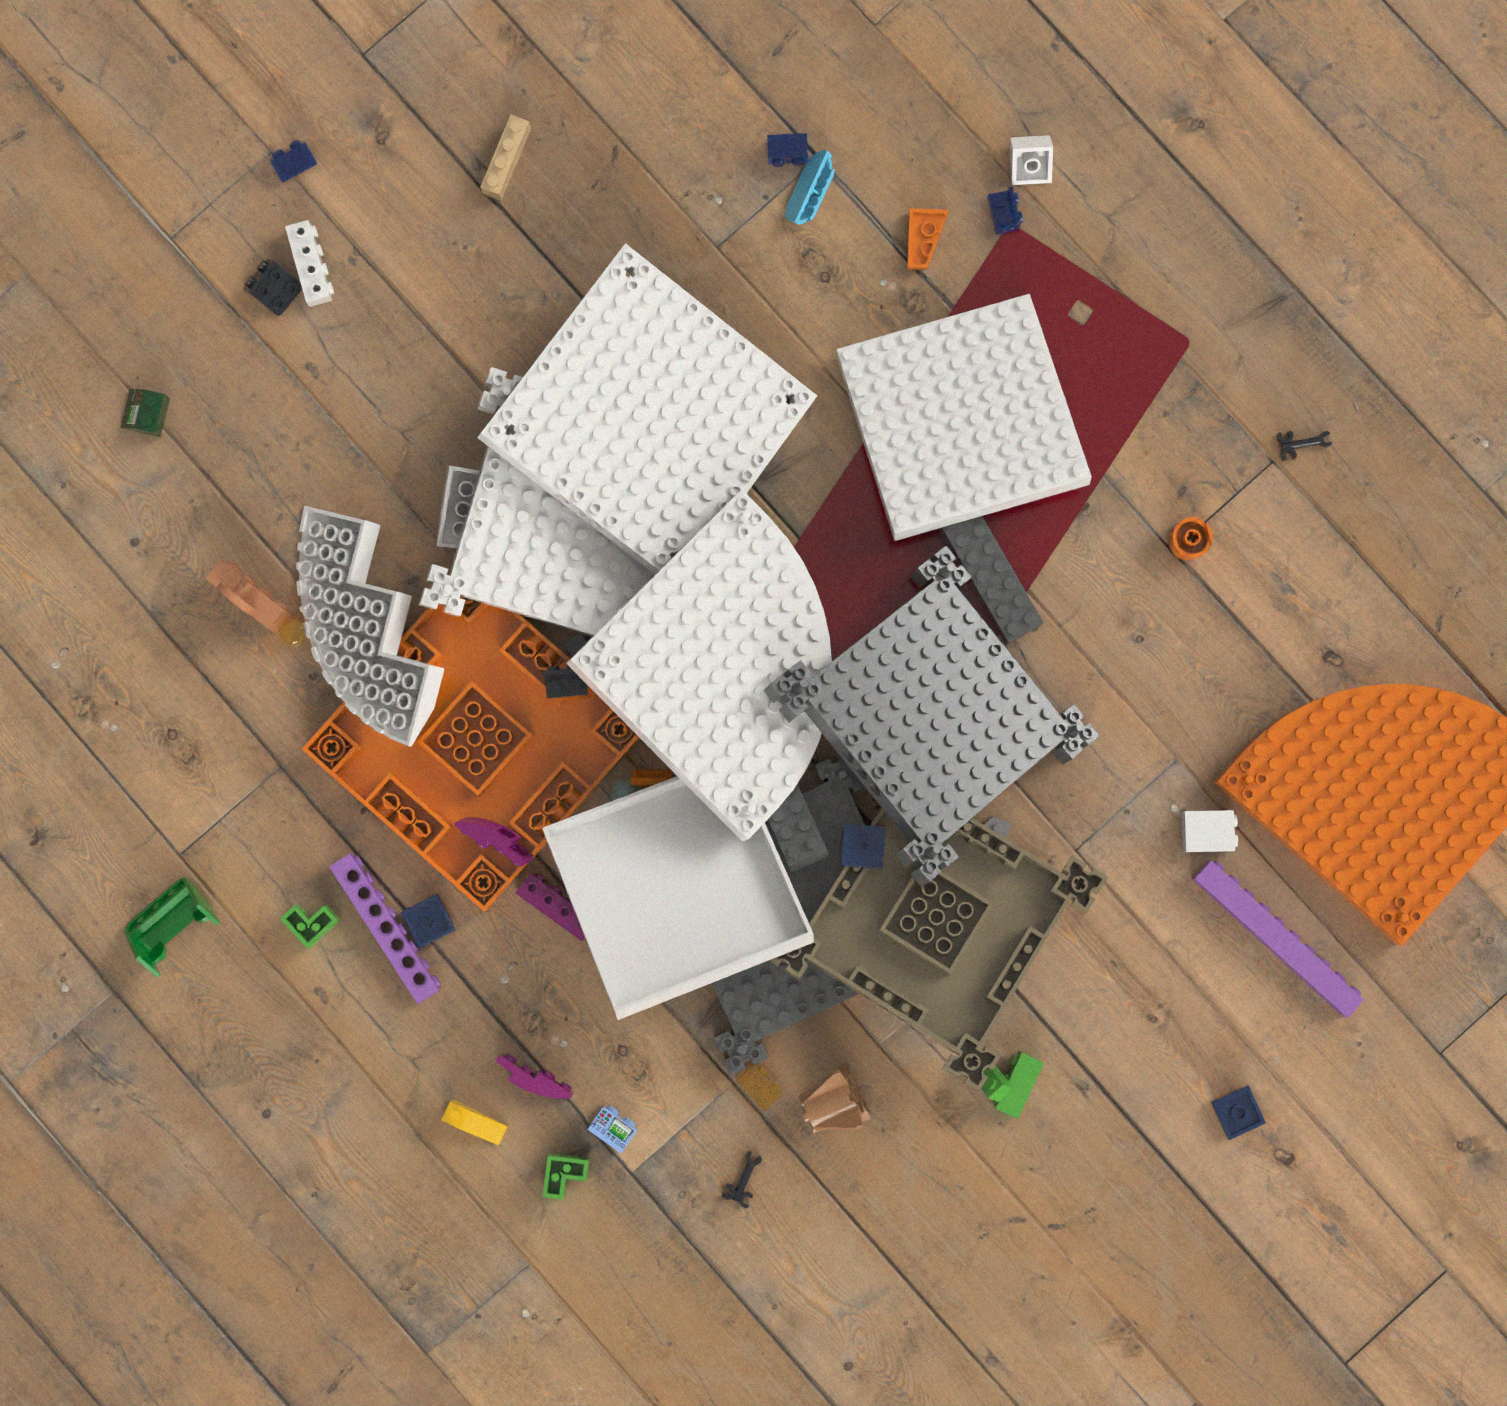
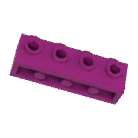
(551, 903)

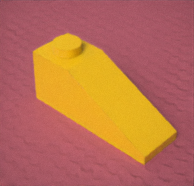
(474, 1122)

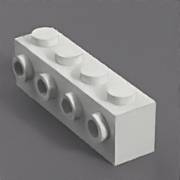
(309, 263)

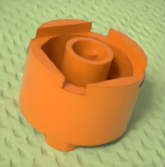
(1194, 528)

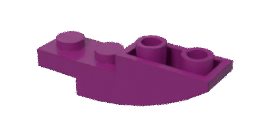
(489, 833)
(541, 1084)

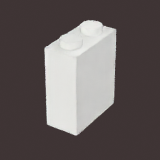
(1209, 831)

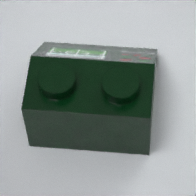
(145, 412)

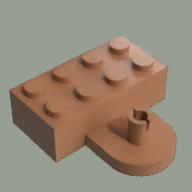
(244, 593)

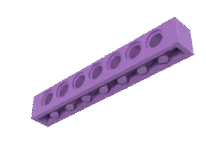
(341, 870)

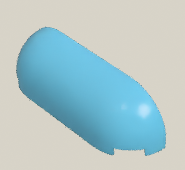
(810, 188)

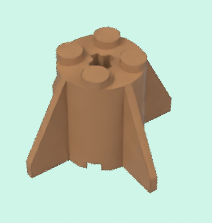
(834, 1103)

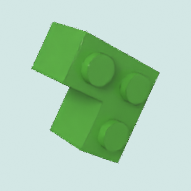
(307, 928)
(559, 1169)

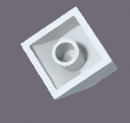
(1031, 160)

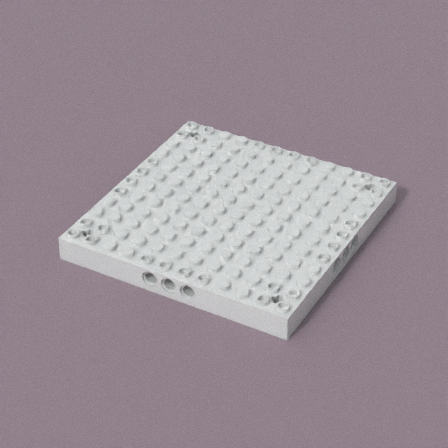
(646, 412)

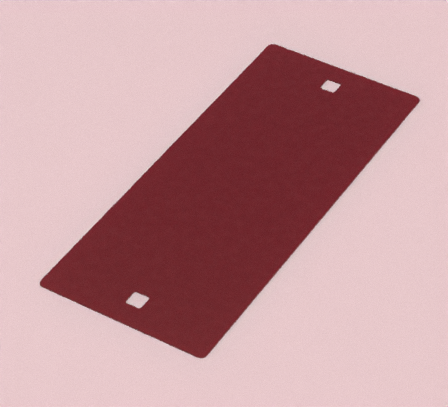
(1108, 381)

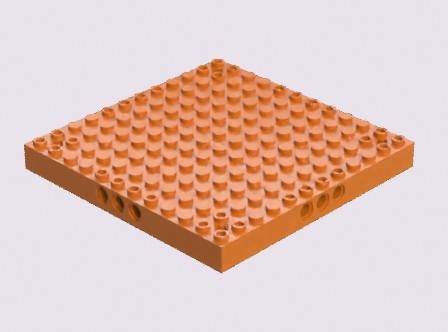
(484, 751)

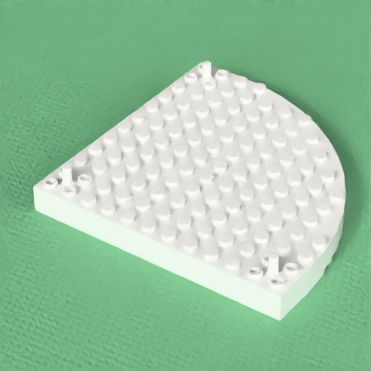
(699, 650)

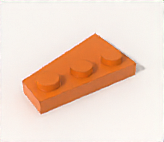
(923, 235)

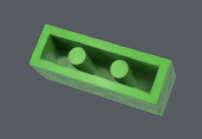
(1022, 1078)

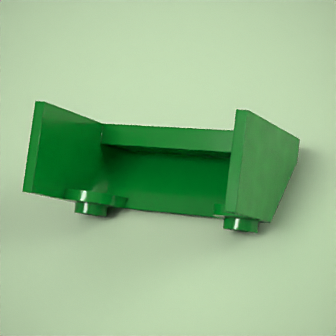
(164, 920)

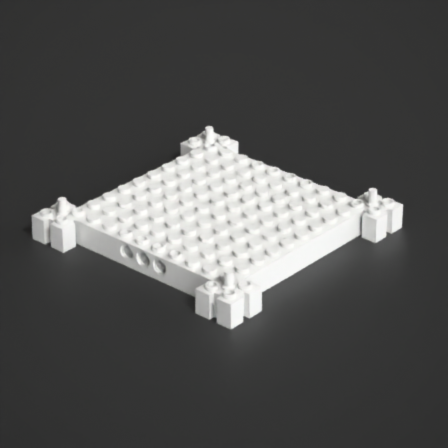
(531, 550)

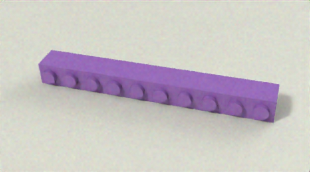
(1278, 939)

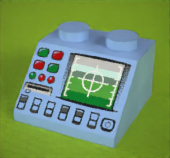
(613, 1128)

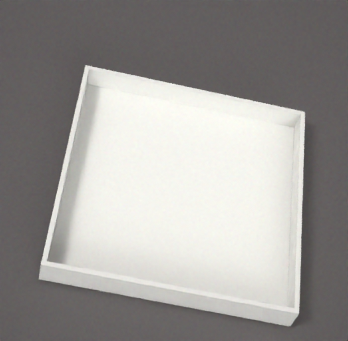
(963, 417)
(673, 895)

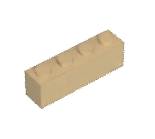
(505, 157)

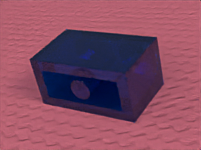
(787, 149)

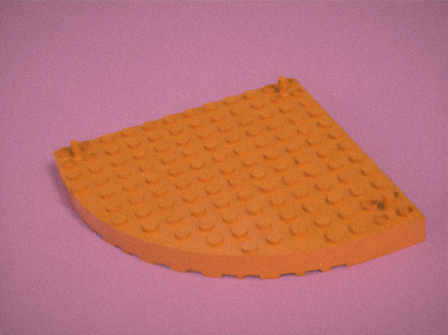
(1380, 794)

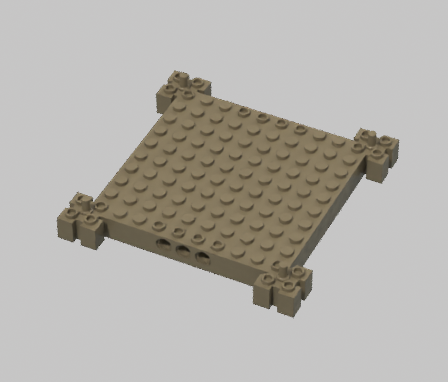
(944, 949)

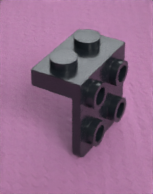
(272, 286)

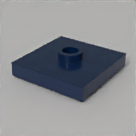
(863, 846)
(428, 921)
(1238, 1112)

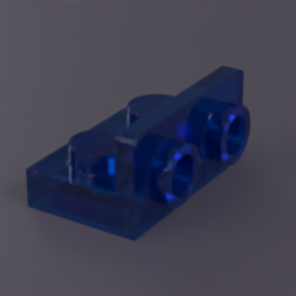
(293, 160)
(1005, 211)

